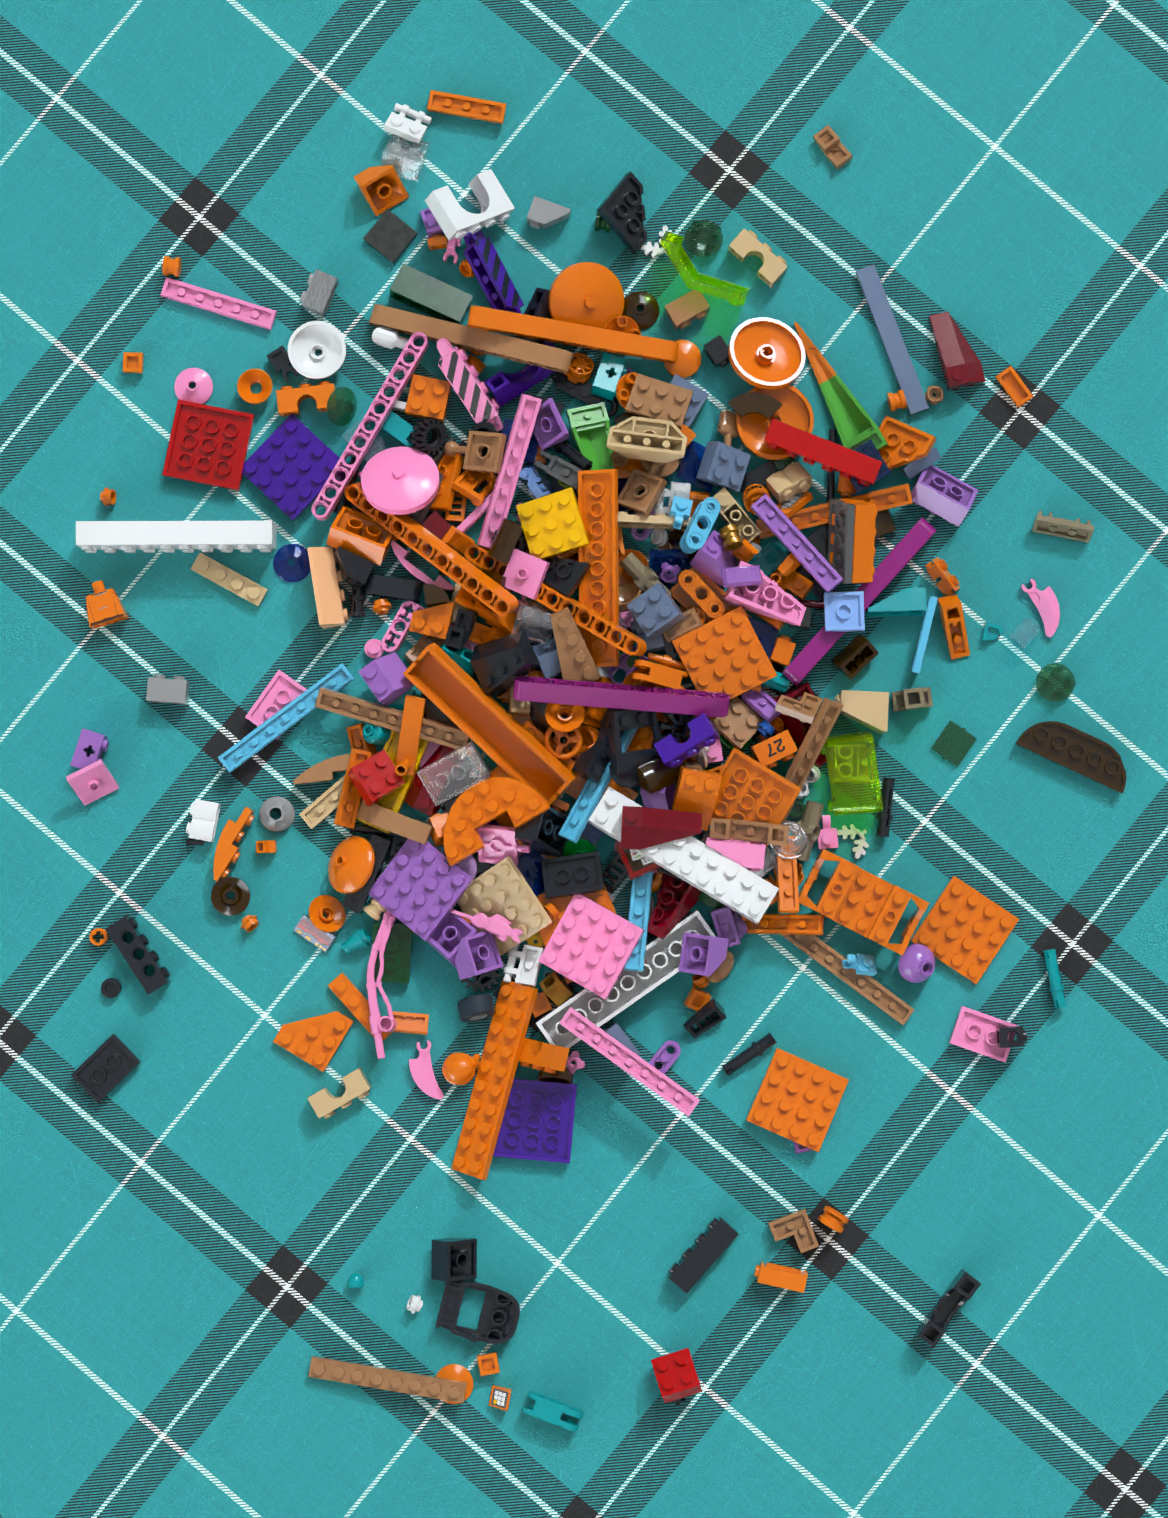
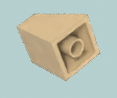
(865, 708)

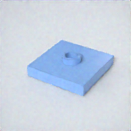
(844, 611)

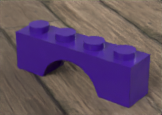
(508, 386)

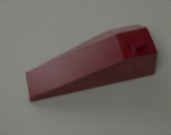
(956, 356)
(795, 727)
(653, 826)

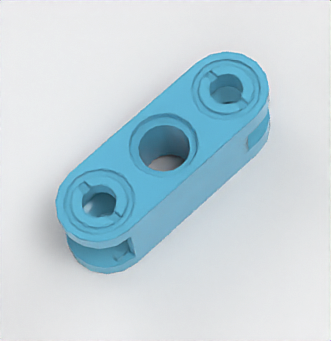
(693, 536)

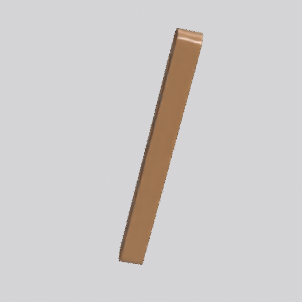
(472, 338)

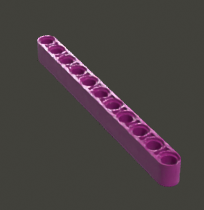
(883, 575)
(621, 696)

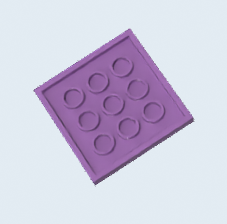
(420, 887)

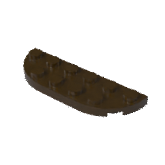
(1076, 752)

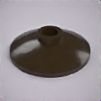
(651, 309)
(227, 905)

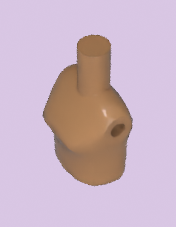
(727, 426)

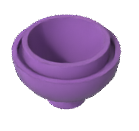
(912, 963)

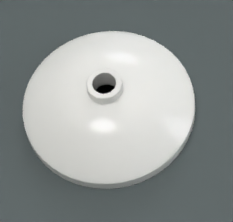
(314, 337)

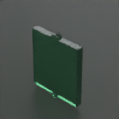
(953, 743)

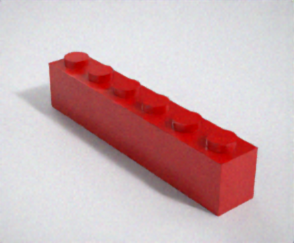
(823, 452)

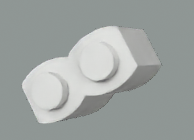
(204, 820)

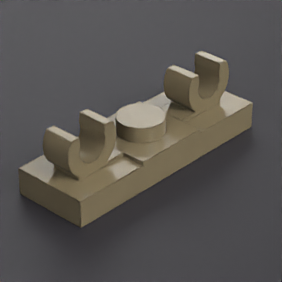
(1062, 527)

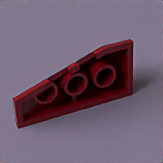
(418, 795)
(673, 904)

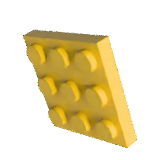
(552, 524)

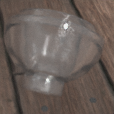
(796, 846)

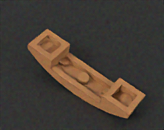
(395, 822)
(749, 831)

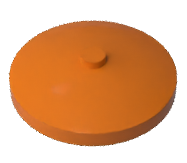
(586, 295)
(766, 353)
(794, 412)

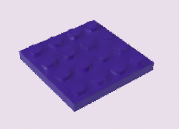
(291, 467)
(538, 1121)

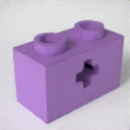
(89, 740)

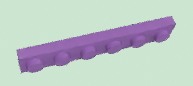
(796, 543)

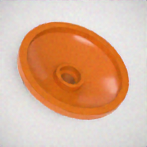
(351, 865)

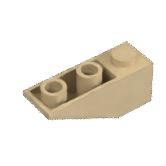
(732, 513)

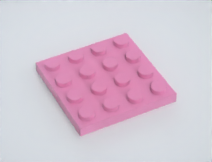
(591, 945)

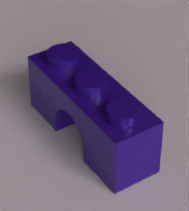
(702, 735)

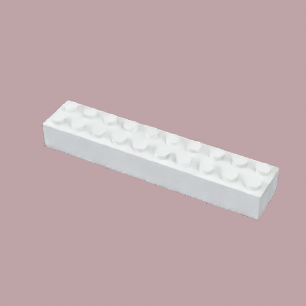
(176, 535)
(694, 863)
(661, 964)

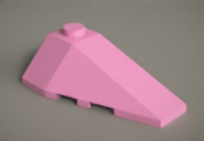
(766, 600)

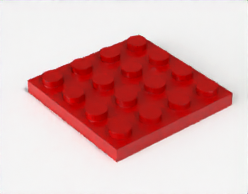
(208, 445)

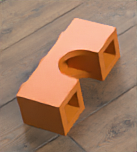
(290, 399)
(543, 1055)

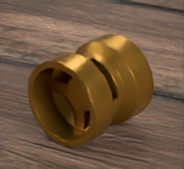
(730, 536)

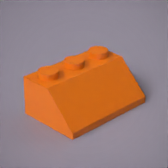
(360, 535)

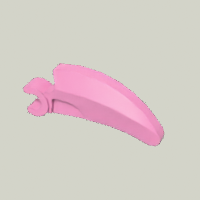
(1046, 605)
(423, 1072)

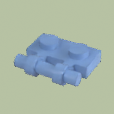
(538, 485)

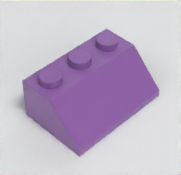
(943, 494)

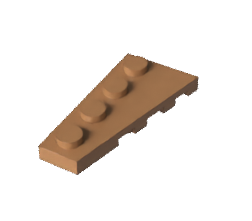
(571, 650)

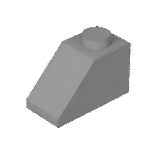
(546, 214)

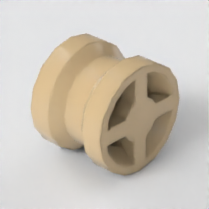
(374, 909)

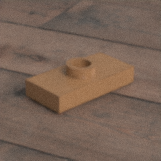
(686, 625)

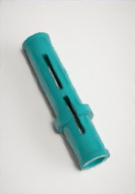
(1056, 986)

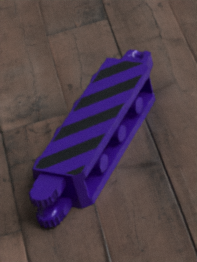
(491, 273)

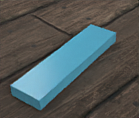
(924, 633)

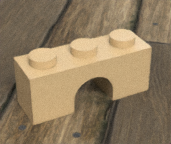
(747, 244)
(325, 1103)

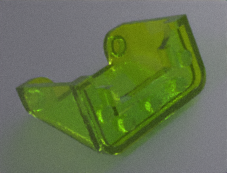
(853, 774)

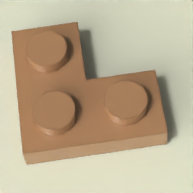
(804, 710)
(797, 1225)

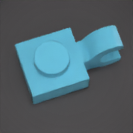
(680, 510)
(862, 963)

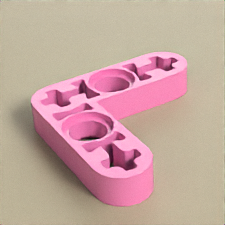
(388, 637)

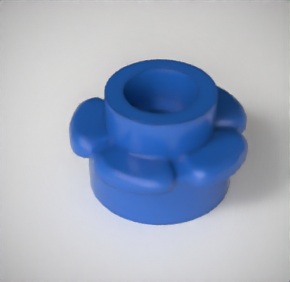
(765, 729)

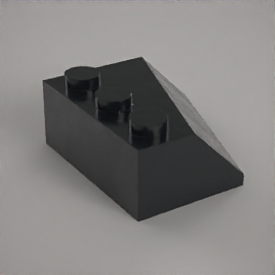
(503, 660)

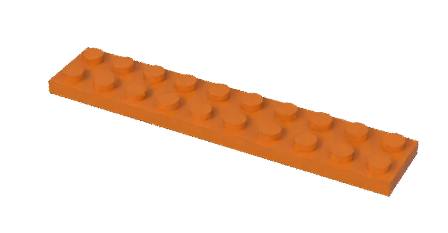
(601, 583)
(494, 1079)

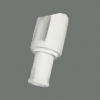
(388, 338)

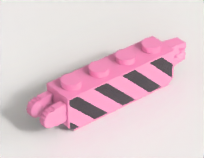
(467, 385)

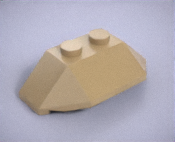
(647, 439)

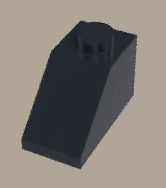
(353, 567)

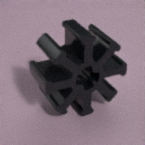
(672, 722)

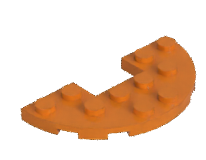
(483, 804)

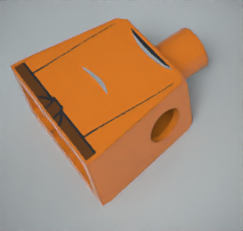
(104, 606)

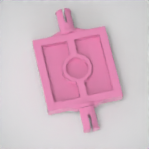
(499, 844)

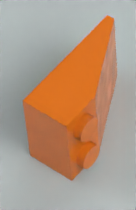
(697, 792)

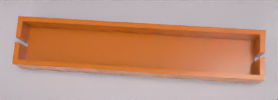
(488, 723)

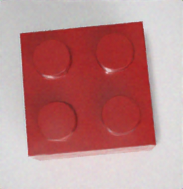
(376, 778)
(676, 1375)

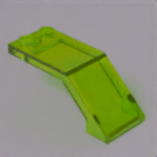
(696, 281)

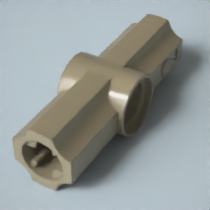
(642, 575)
(810, 823)

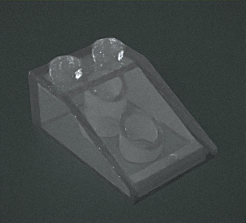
(534, 620)
(454, 773)

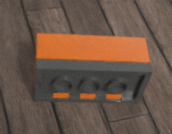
(852, 539)

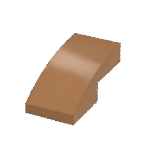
(832, 147)
(423, 642)

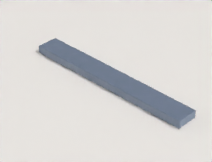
(892, 339)

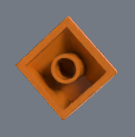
(381, 187)

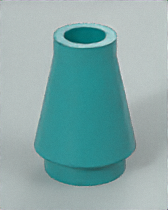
(357, 940)

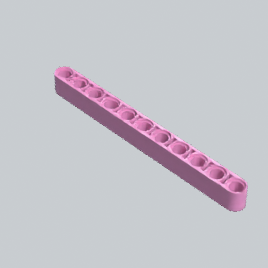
(370, 416)

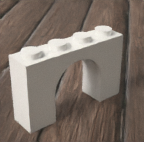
(457, 221)

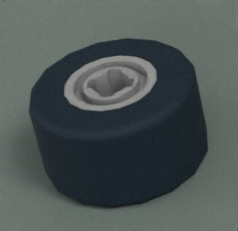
(476, 1008)

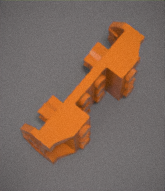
(863, 902)

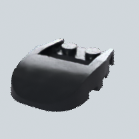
(624, 764)
(497, 1318)

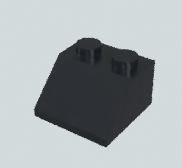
(454, 1259)

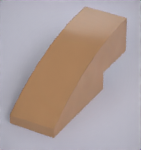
(324, 770)

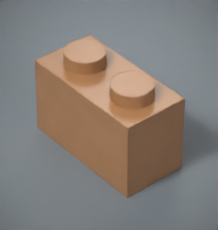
(686, 309)

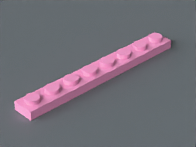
(510, 467)
(629, 1061)

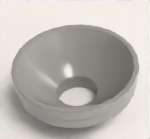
(286, 818)

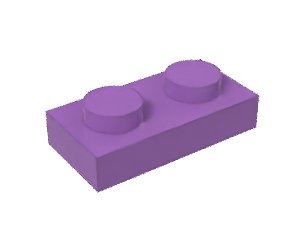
(761, 704)
(725, 925)

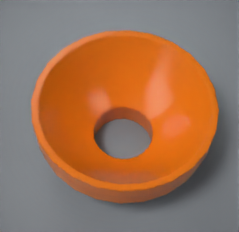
(250, 377)

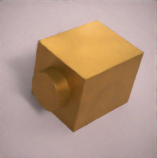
(556, 988)

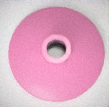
(203, 388)

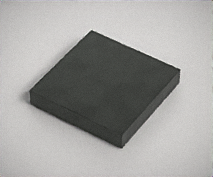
(390, 236)

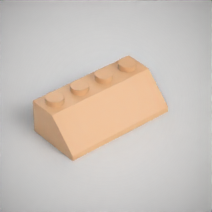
(326, 586)

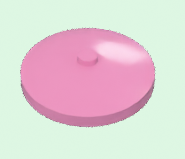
(400, 480)

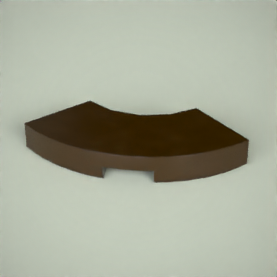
(755, 403)

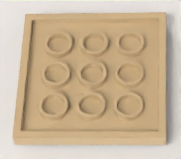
(505, 893)

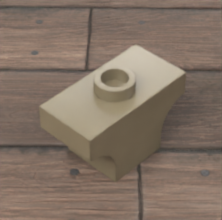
(911, 699)

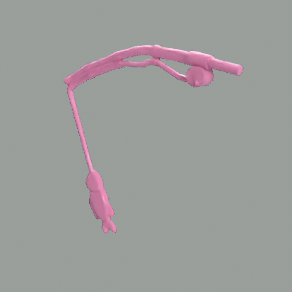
(495, 925)

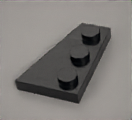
(565, 574)

